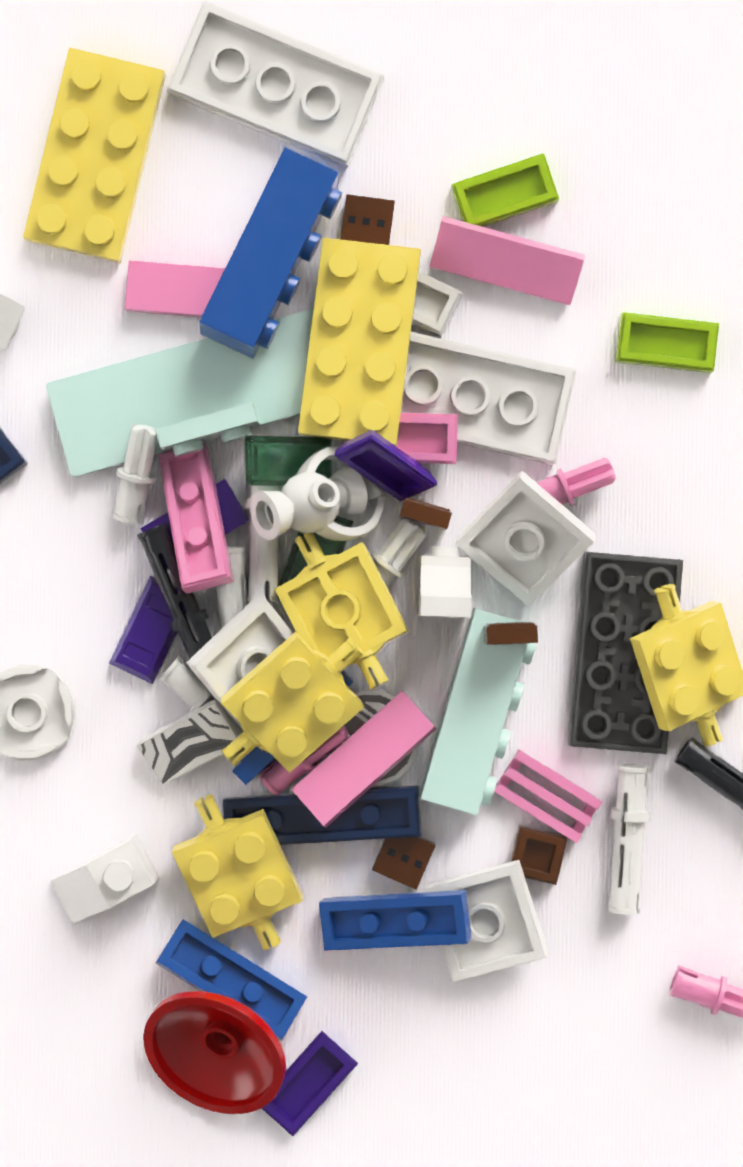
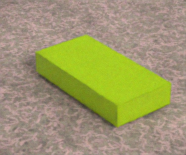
(505, 192)
(667, 342)

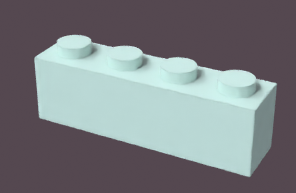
(475, 718)

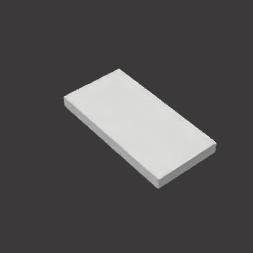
(275, 84)
(499, 397)

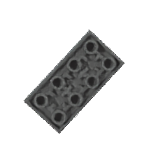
(608, 690)

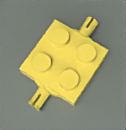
(342, 600)
(689, 665)
(292, 702)
(237, 872)

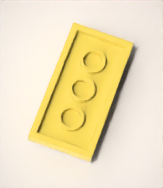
(94, 155)
(359, 340)

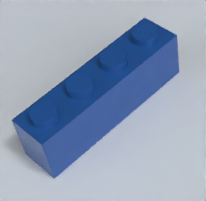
(269, 254)

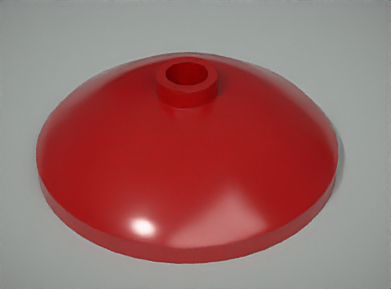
(214, 1052)

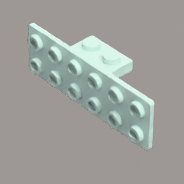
(182, 393)

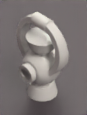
(312, 502)

